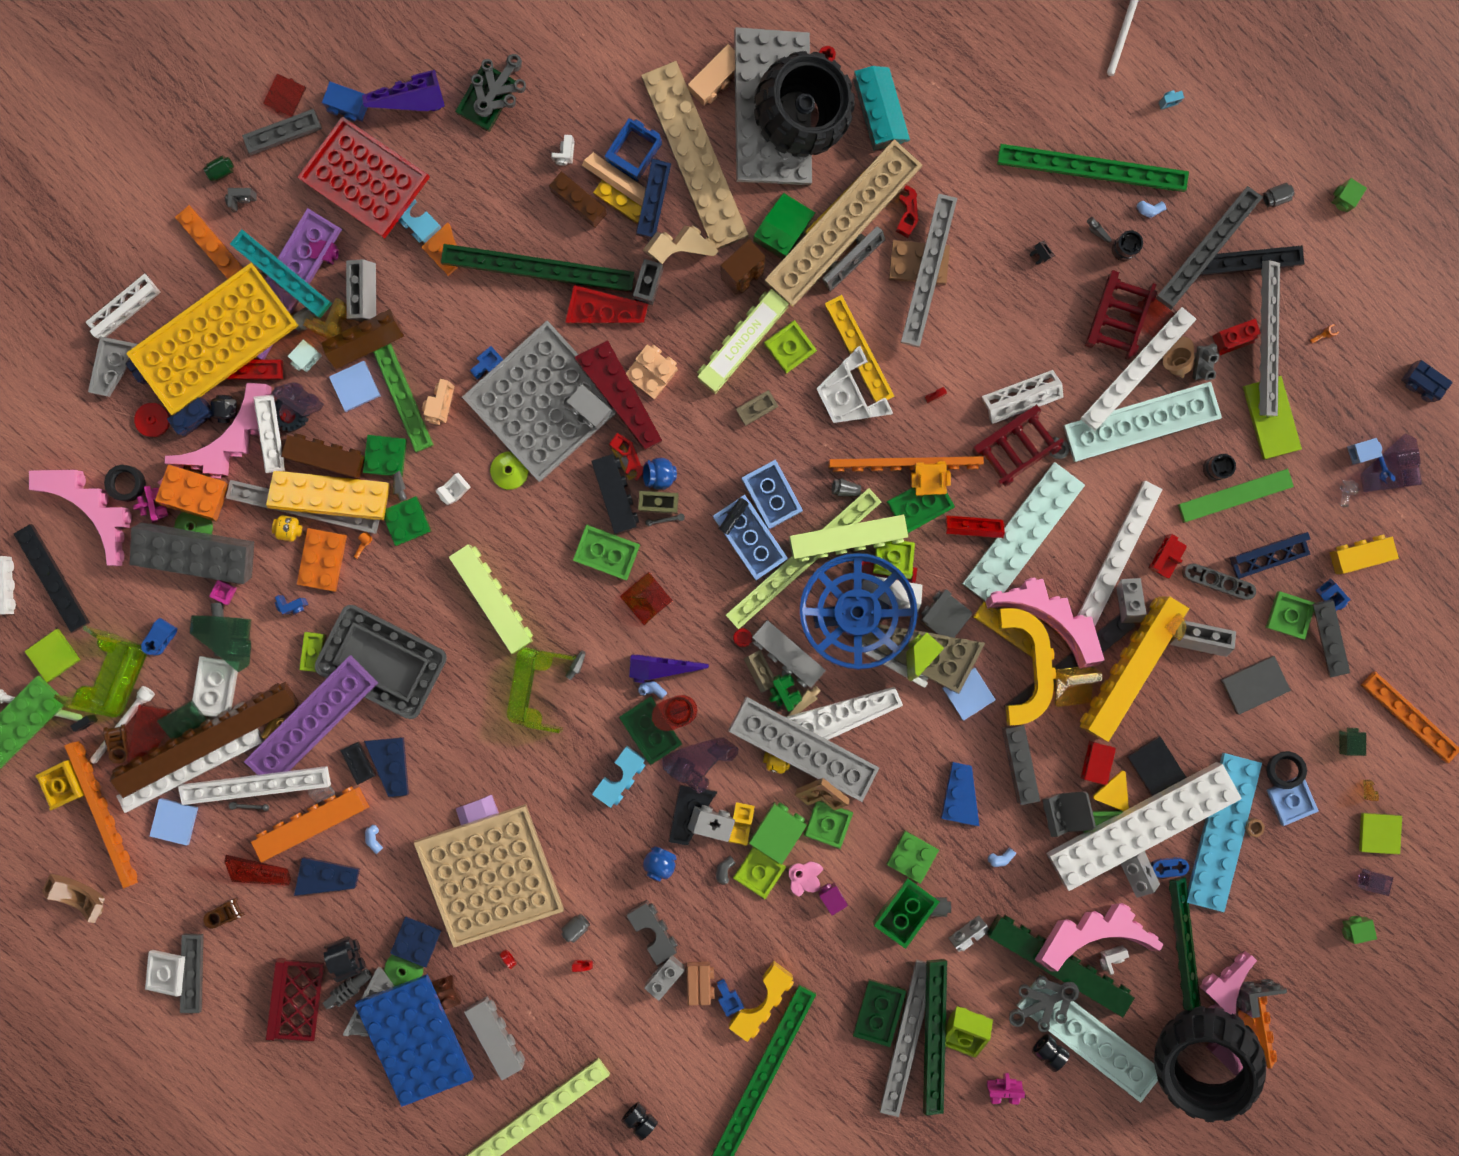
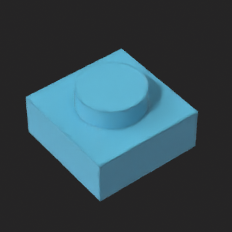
(1171, 99)

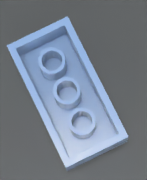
(752, 541)

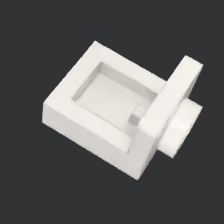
(453, 489)

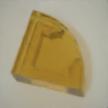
(1177, 627)
(1369, 793)

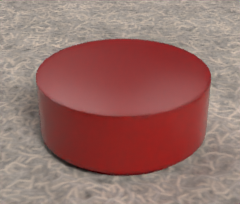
(742, 637)
(508, 959)

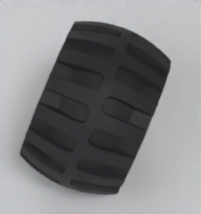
(1198, 1098)

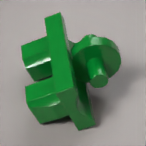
(781, 685)

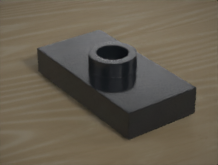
(358, 763)

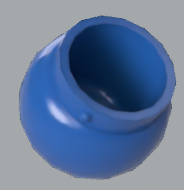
(659, 473)
(659, 864)

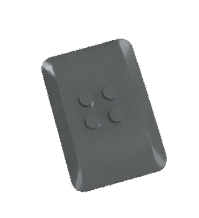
(394, 657)

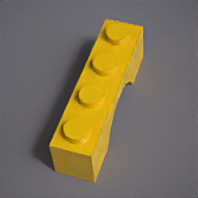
(746, 1021)

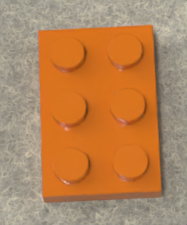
(321, 559)

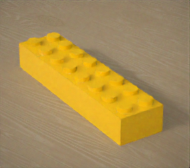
(1132, 669)

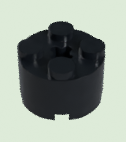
(343, 958)

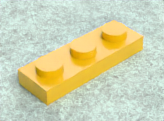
(618, 201)

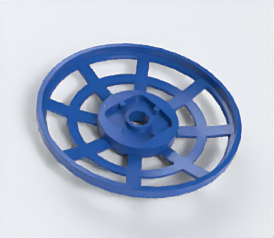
(858, 599)

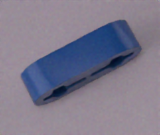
(1169, 862)

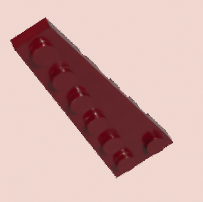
(612, 382)

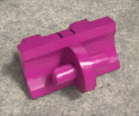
(155, 512)
(1005, 1088)

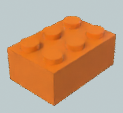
(192, 493)

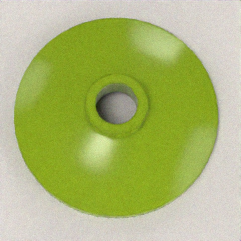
(508, 480)

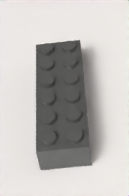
(191, 553)

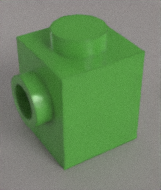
(1348, 195)
(1359, 929)

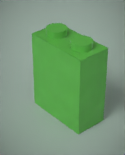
(778, 832)

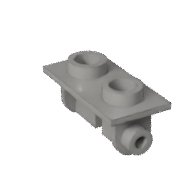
(962, 938)

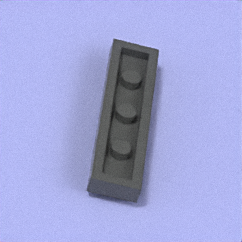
(282, 132)
(1331, 638)
(193, 973)

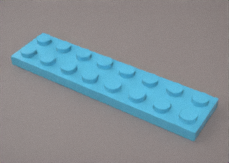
(1223, 838)

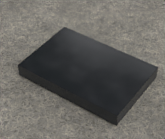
(1156, 766)

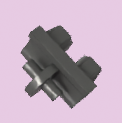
(1204, 362)

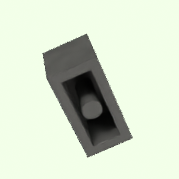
(648, 282)

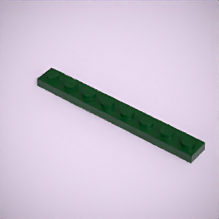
(1184, 943)
(935, 1037)

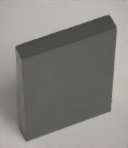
(1255, 685)

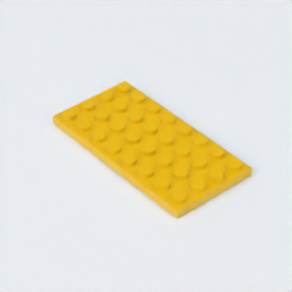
(212, 339)

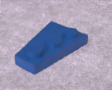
(960, 796)

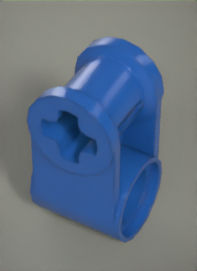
(160, 634)

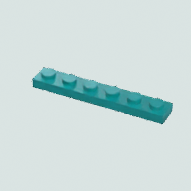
(281, 273)

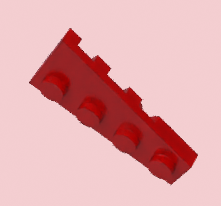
(600, 307)

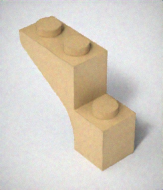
(687, 240)

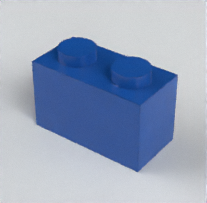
(344, 101)

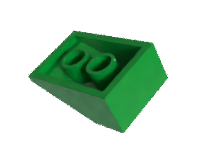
(783, 226)
(905, 913)

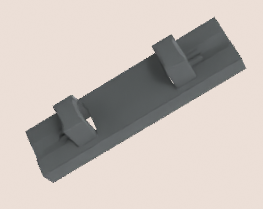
(865, 247)

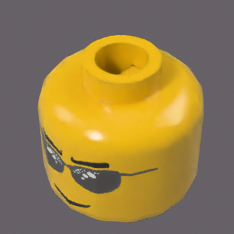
(286, 528)

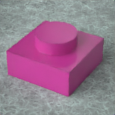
(223, 592)

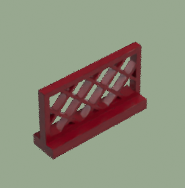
(277, 1000)

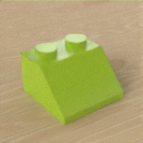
(920, 654)
(968, 1031)

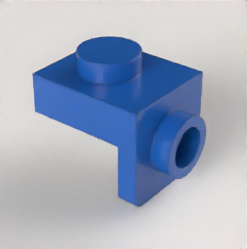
(293, 607)

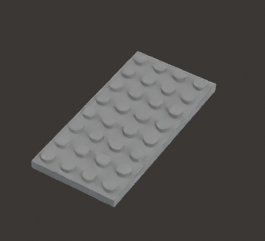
(755, 157)

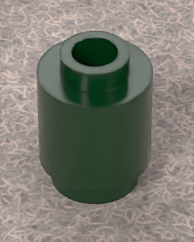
(219, 168)

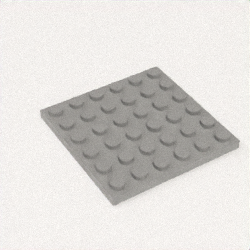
(528, 403)

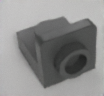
(240, 195)

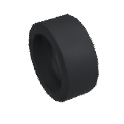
(111, 476)
(1300, 763)

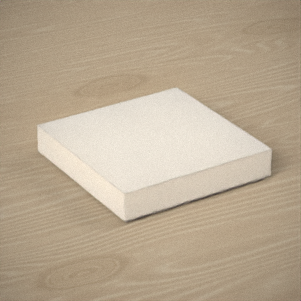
(165, 973)

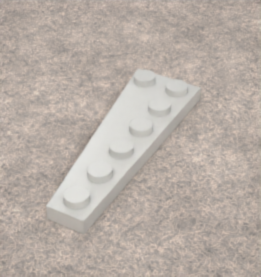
(845, 715)

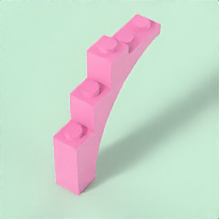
(233, 442)
(93, 502)
(1076, 631)
(1067, 938)
(1224, 993)

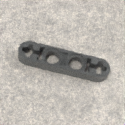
(1220, 578)

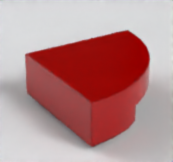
(936, 395)
(582, 965)

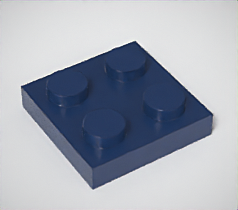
(416, 941)

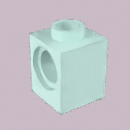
(304, 356)

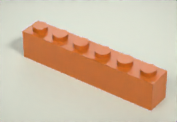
(306, 826)

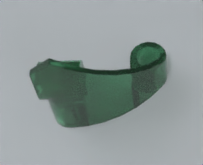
(225, 637)

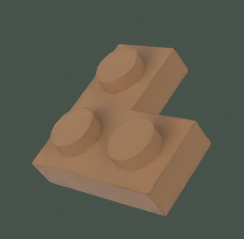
(822, 791)

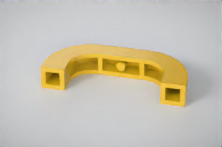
(1042, 665)

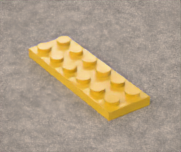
(328, 495)

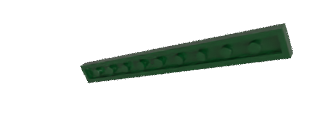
(537, 267)

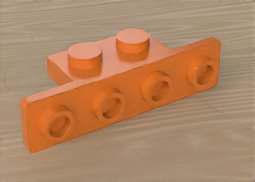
(1260, 1026)

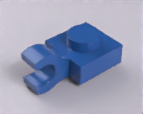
(488, 360)
(729, 1000)

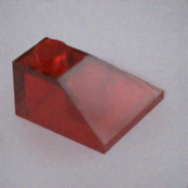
(646, 598)

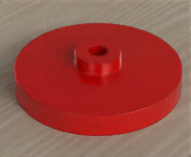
(152, 420)

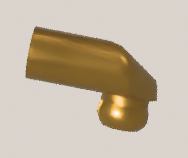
(271, 727)

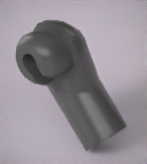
(722, 870)

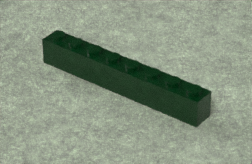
(1085, 977)

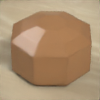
(1254, 827)

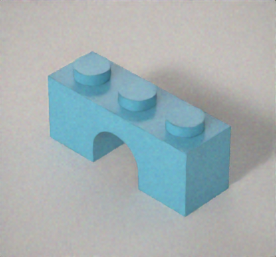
(423, 226)
(609, 791)

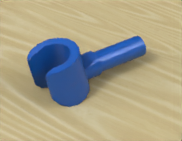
(1385, 472)

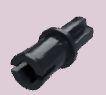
(733, 516)

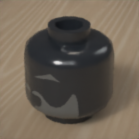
(223, 408)

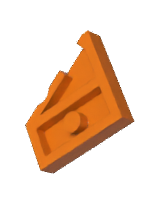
(434, 247)

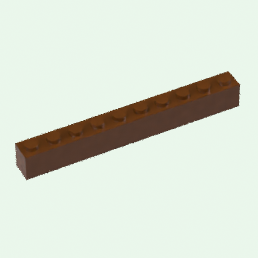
(204, 739)

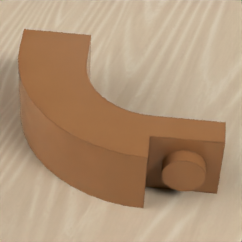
(76, 894)

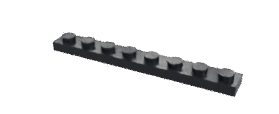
(1107, 636)

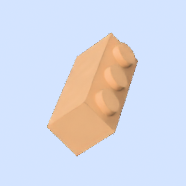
(714, 77)

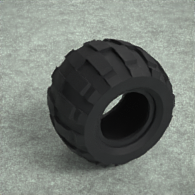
(812, 76)

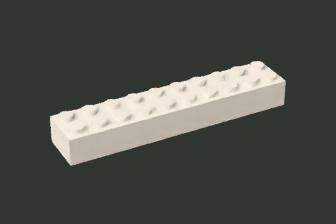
(1144, 825)

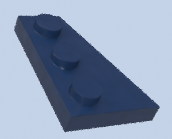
(390, 764)
(324, 876)

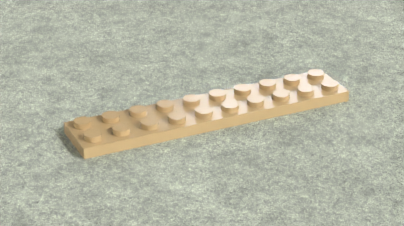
(694, 155)
(843, 223)

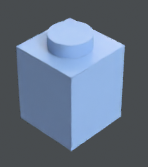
(1365, 451)

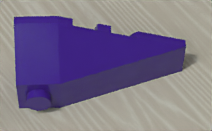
(418, 94)
(651, 667)

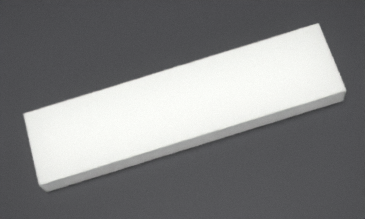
(269, 433)

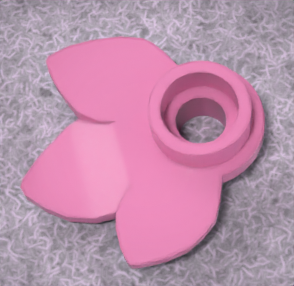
(807, 879)

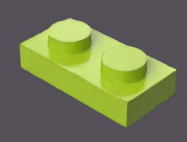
(311, 649)

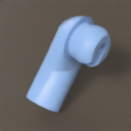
(1149, 210)
(651, 687)
(370, 839)
(1003, 860)

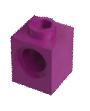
(331, 254)
(832, 898)

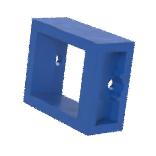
(624, 166)

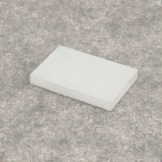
(214, 686)

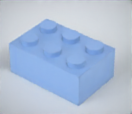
(771, 494)

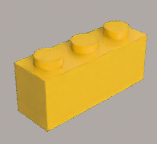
(1363, 554)

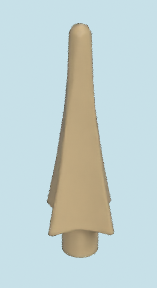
(807, 699)

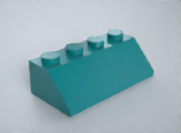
(880, 106)

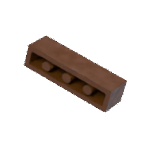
(362, 339)
(323, 456)

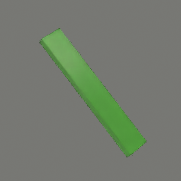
(403, 398)
(1235, 495)

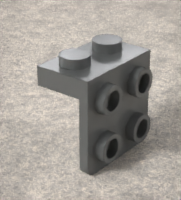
(945, 614)
(1068, 813)
(1249, 992)

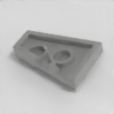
(109, 365)

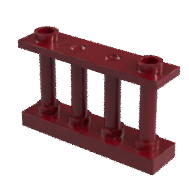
(1108, 301)
(1016, 427)

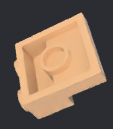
(652, 371)
(437, 408)

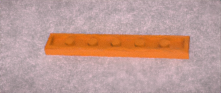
(1410, 717)

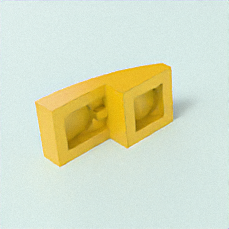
(743, 819)

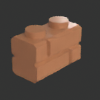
(698, 983)

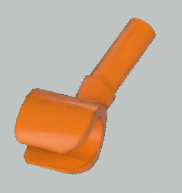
(1326, 333)
(366, 539)

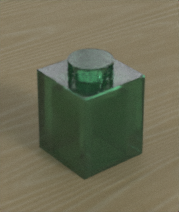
(1352, 742)

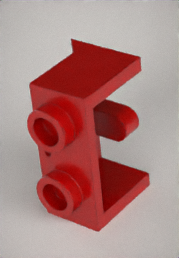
(1236, 336)

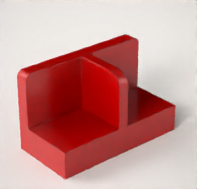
(1168, 556)
(1098, 763)

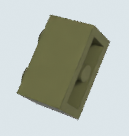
(658, 502)

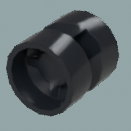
(1127, 245)
(1219, 467)
(1053, 1054)
(641, 1122)

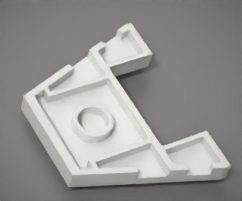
(843, 396)

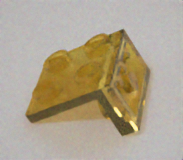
(333, 323)
(1075, 685)

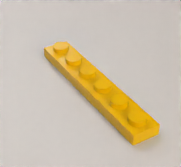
(854, 338)

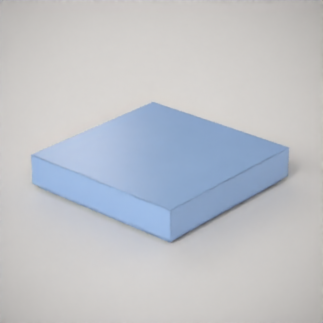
(354, 386)
(972, 696)
(1292, 803)
(173, 821)

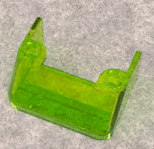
(526, 663)
(114, 680)

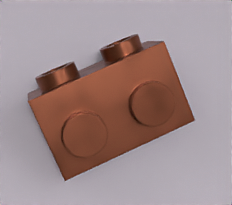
(447, 992)

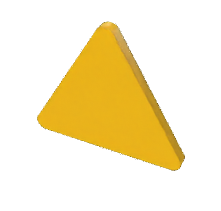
(1114, 792)

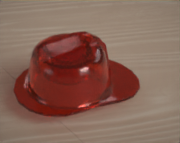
(674, 712)

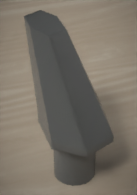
(1098, 230)
(398, 486)
(576, 666)

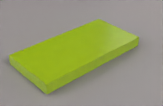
(1274, 434)

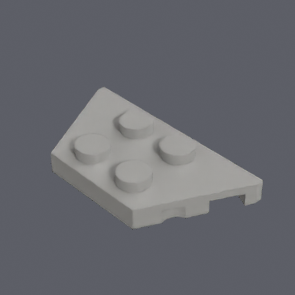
(378, 983)

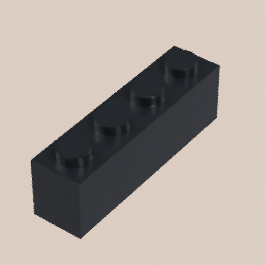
(614, 494)

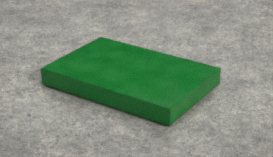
(919, 509)

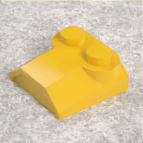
(60, 784)

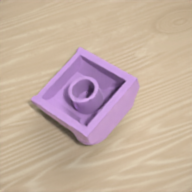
(477, 810)

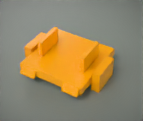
(930, 479)

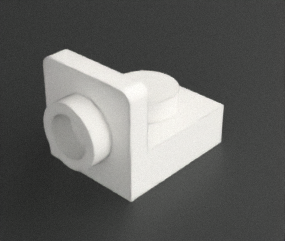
(567, 149)
(1114, 955)

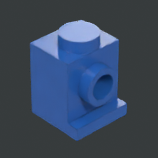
(1330, 588)

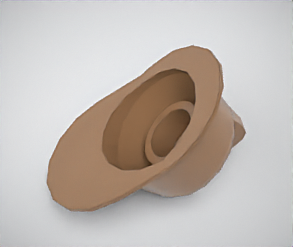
(1180, 357)

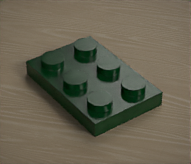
(466, 106)
(649, 739)
(879, 1012)

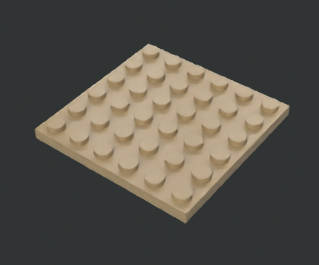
(489, 875)

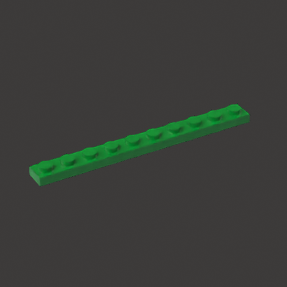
(1092, 167)
(765, 1072)

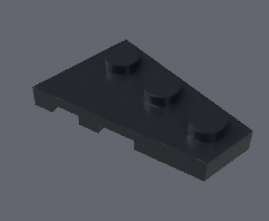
(684, 807)

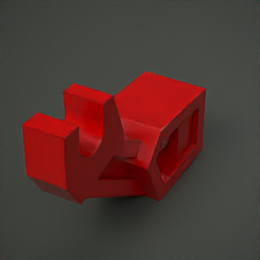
(910, 203)
(633, 460)

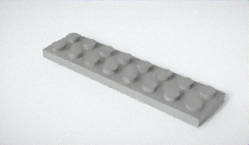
(803, 749)

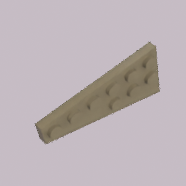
(948, 668)

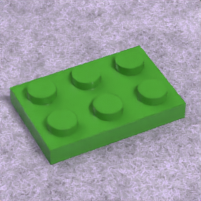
(606, 552)

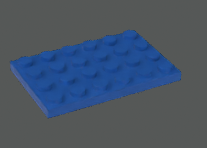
(414, 1040)

